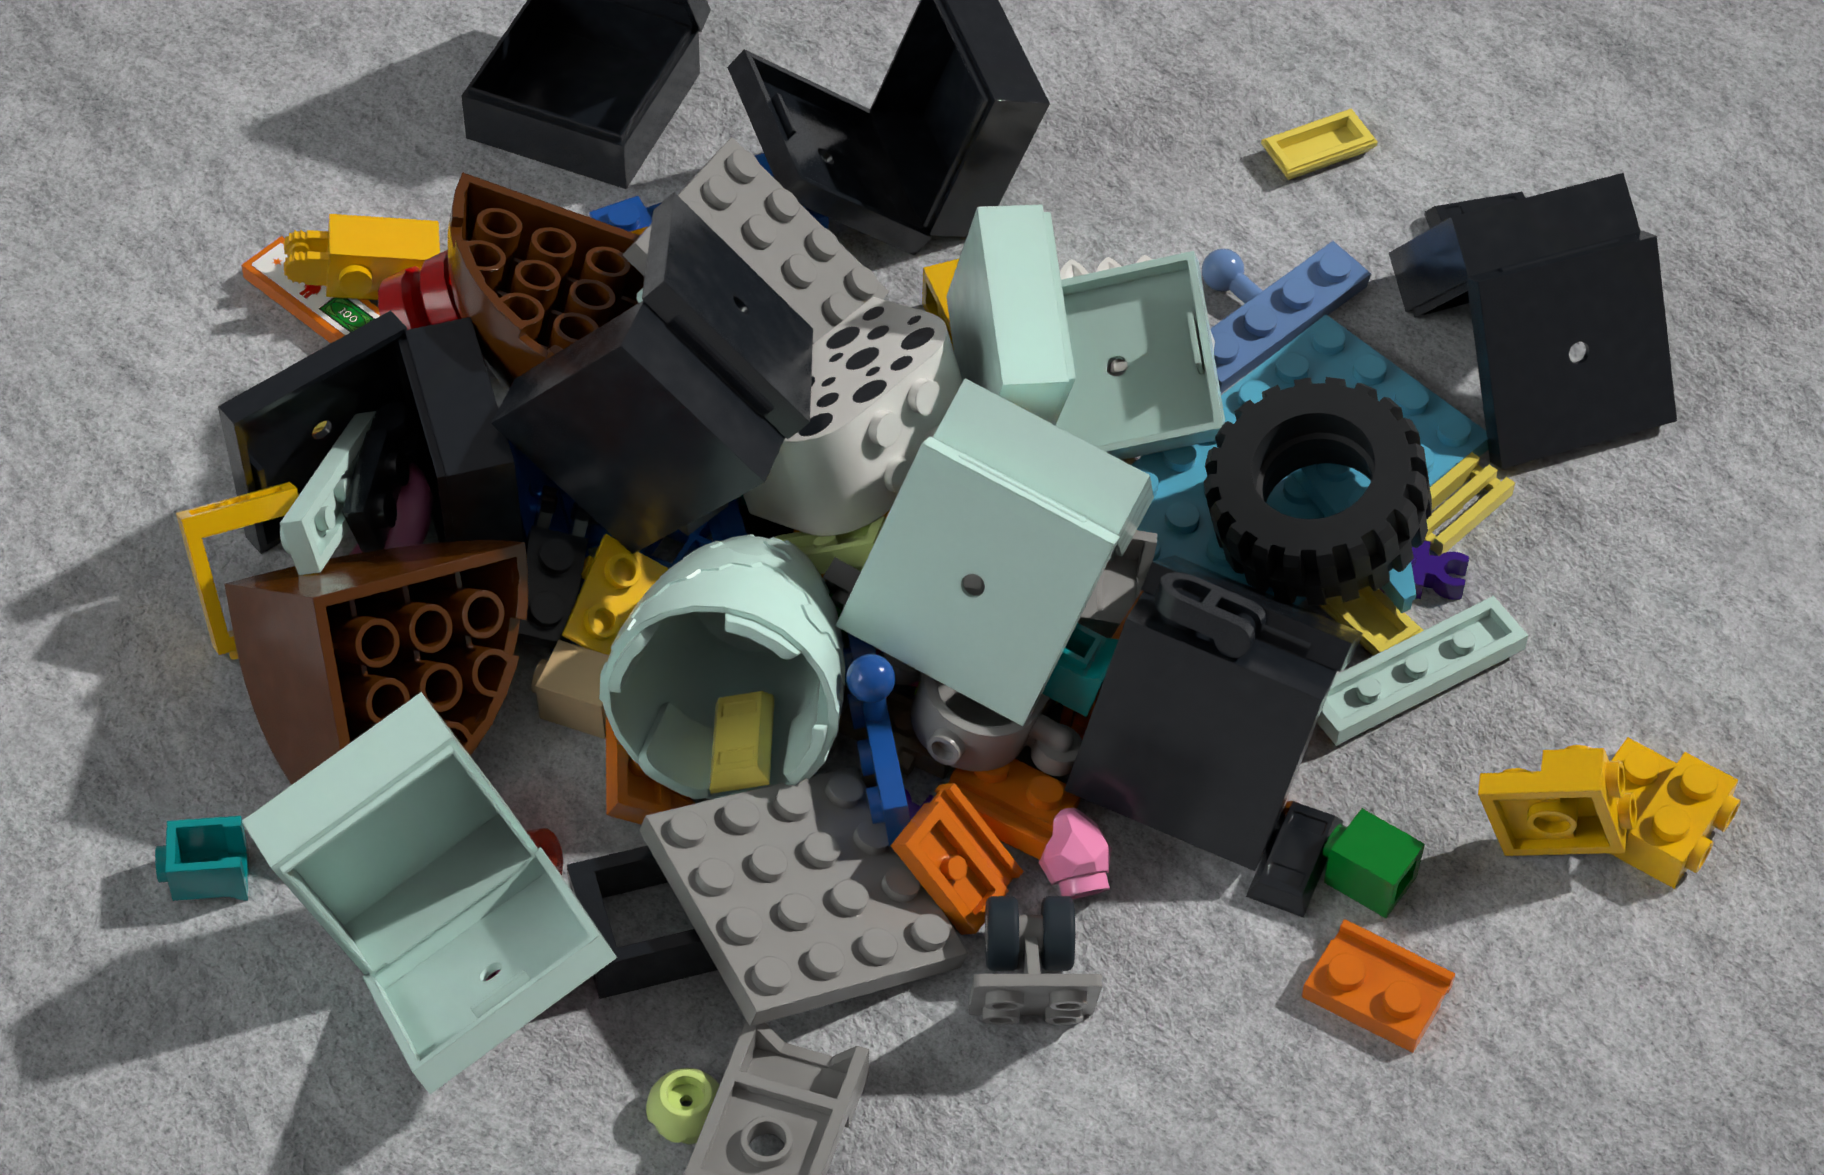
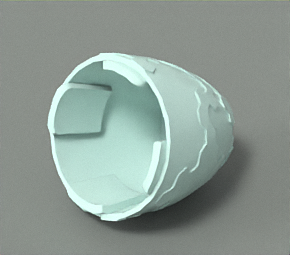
(721, 626)

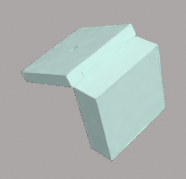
(1053, 338)
(1022, 512)
(430, 890)

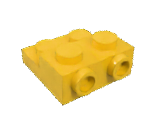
(1565, 808)
(1675, 811)

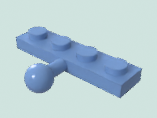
(1280, 311)

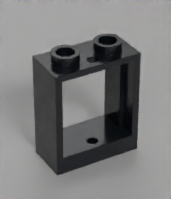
(643, 962)

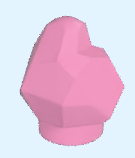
(1077, 855)

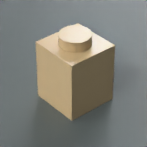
(570, 688)

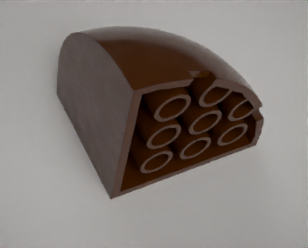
(533, 274)
(371, 633)

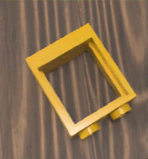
(220, 518)

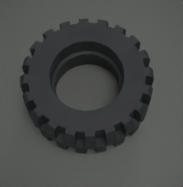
(1304, 429)

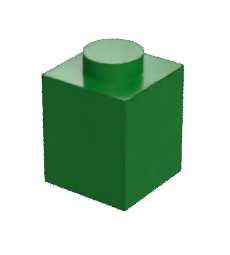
(1372, 862)

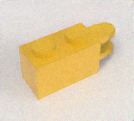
(358, 253)

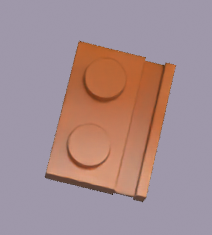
(1016, 803)
(956, 857)
(1378, 985)

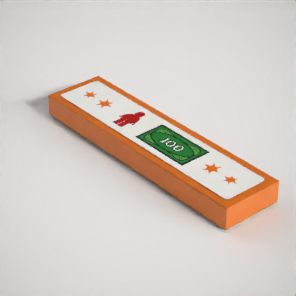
(325, 315)

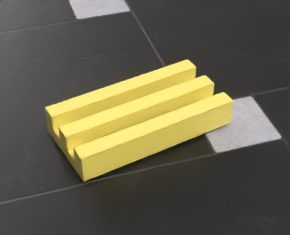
(1480, 478)

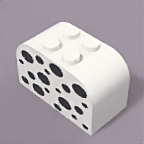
(874, 400)

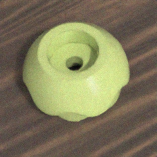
(664, 1105)

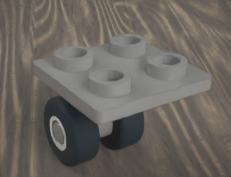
(1007, 996)

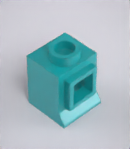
(1081, 669)
(204, 858)

